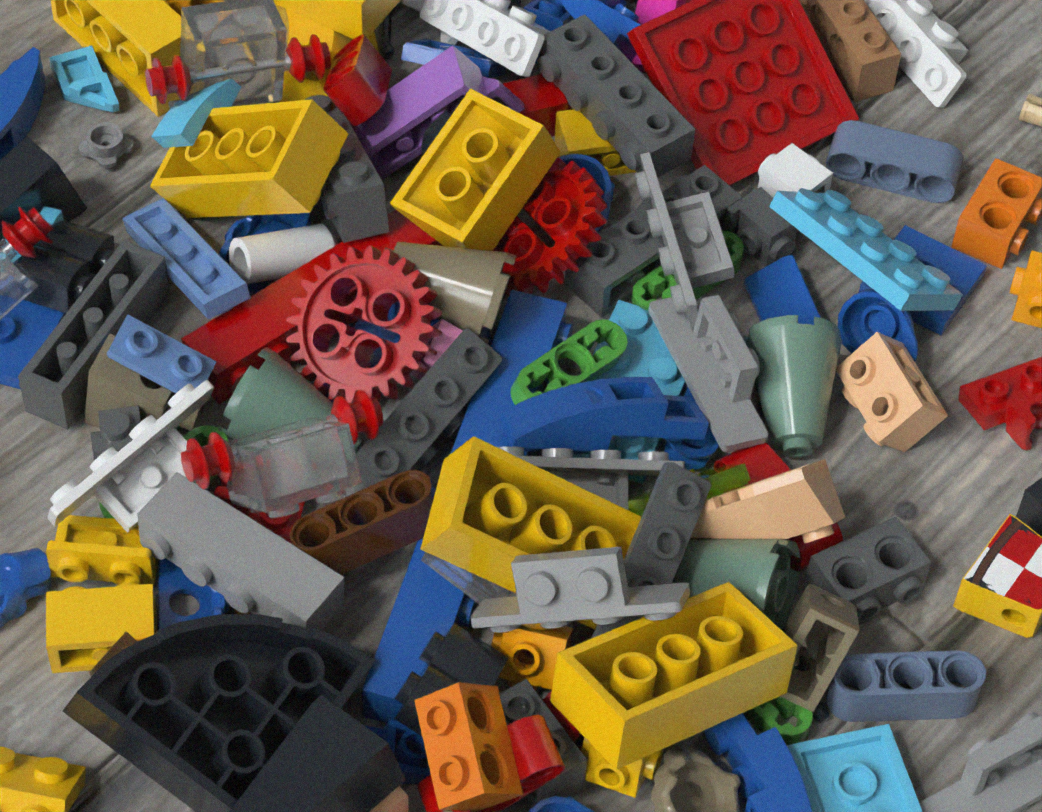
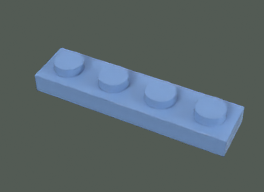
(188, 257)

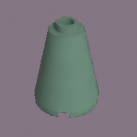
(795, 379)
(273, 398)
(751, 565)

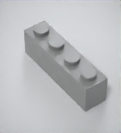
(238, 556)

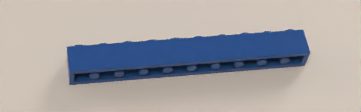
(426, 599)

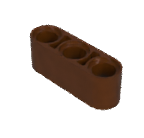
(367, 522)

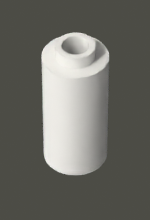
(278, 252)

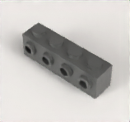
(615, 96)
(353, 189)
(629, 249)
(57, 375)

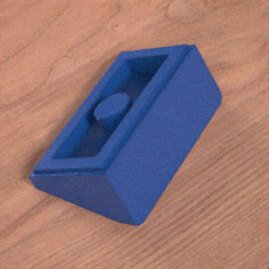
(781, 292)

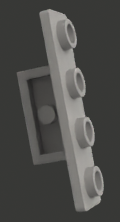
(691, 238)
(715, 368)
(602, 473)
(576, 587)
(998, 774)

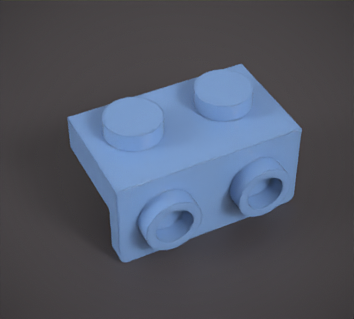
(158, 356)

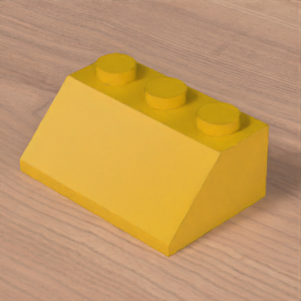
(476, 174)

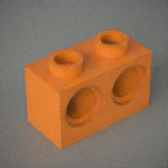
(999, 214)
(468, 747)

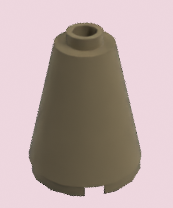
(466, 282)

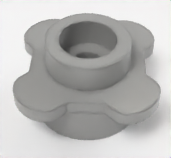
(105, 144)

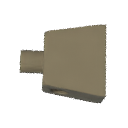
(120, 387)
(824, 633)

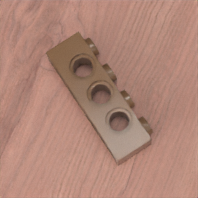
(855, 45)

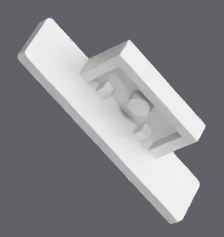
(491, 29)
(926, 46)
(134, 475)

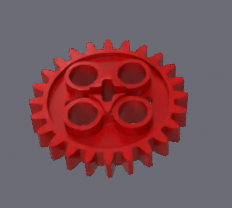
(568, 210)
(380, 284)

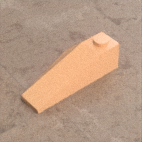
(775, 508)

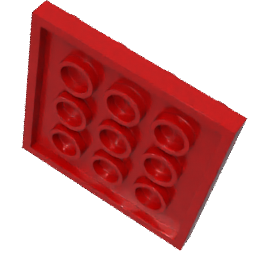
(743, 79)

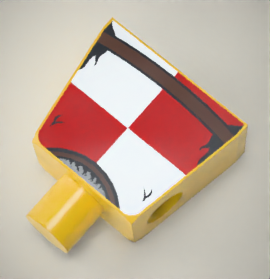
(1006, 580)

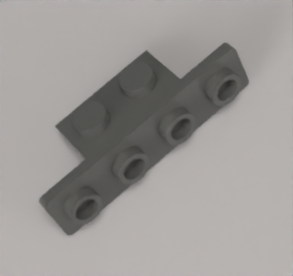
(428, 410)
(663, 531)

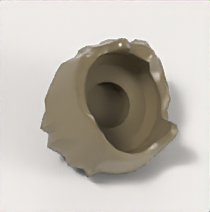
(693, 783)

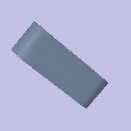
(894, 161)
(925, 672)

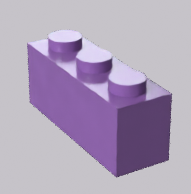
(397, 129)

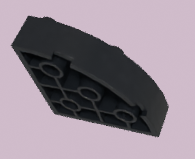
(214, 700)

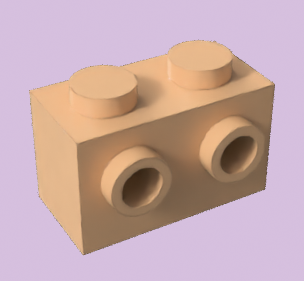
(890, 393)

